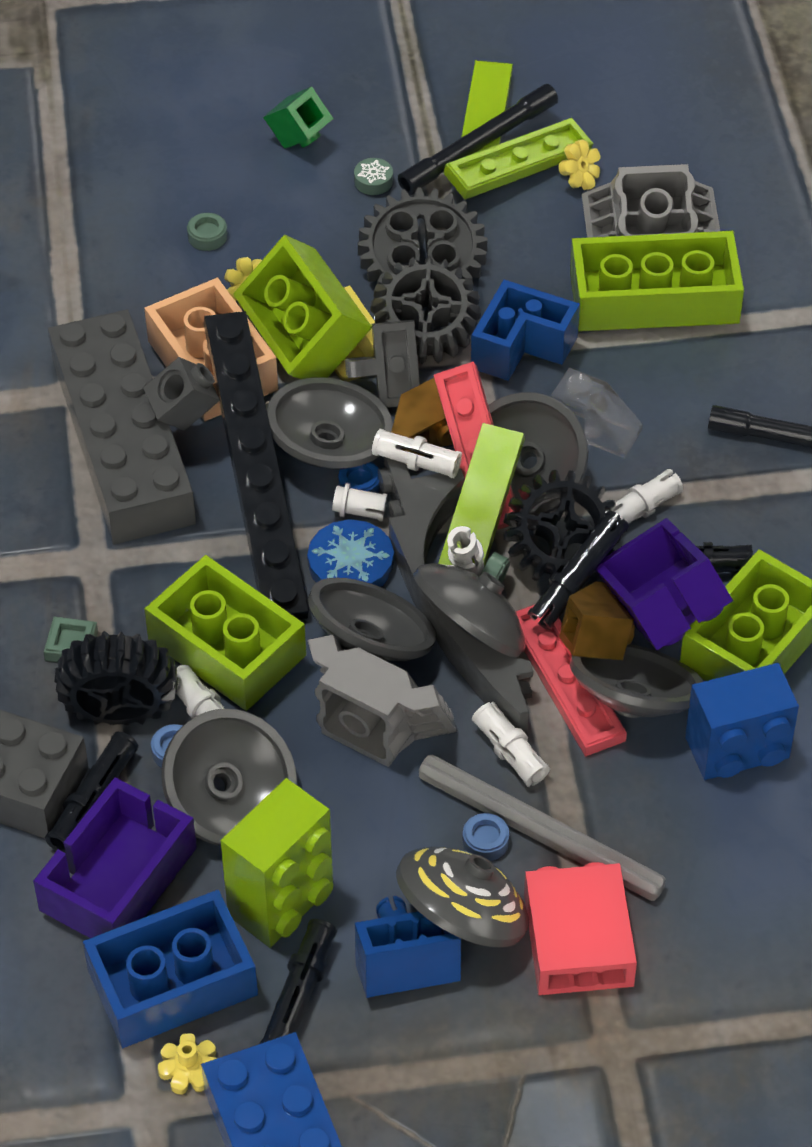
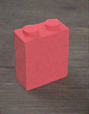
(579, 928)

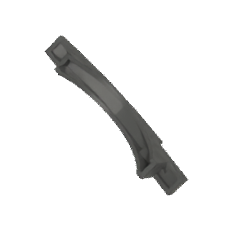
(417, 515)

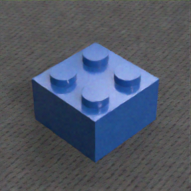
(741, 721)

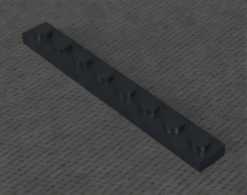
(255, 462)

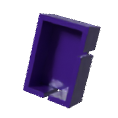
(664, 583)
(115, 861)

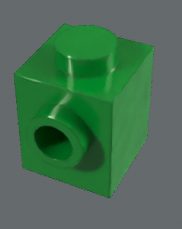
(298, 118)

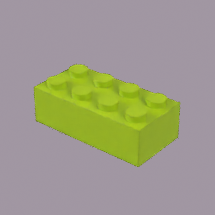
(656, 280)

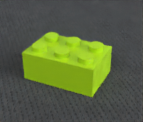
(302, 310)
(760, 626)
(226, 632)
(278, 863)

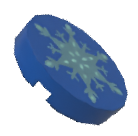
(351, 551)

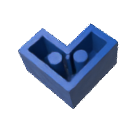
(521, 323)

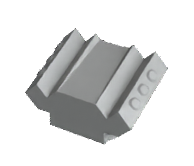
(650, 203)
(374, 702)

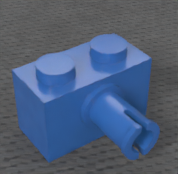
(404, 951)

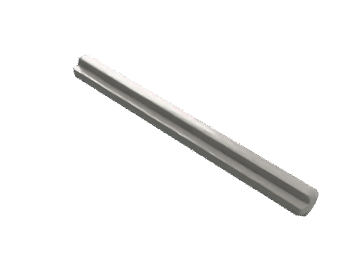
(538, 825)

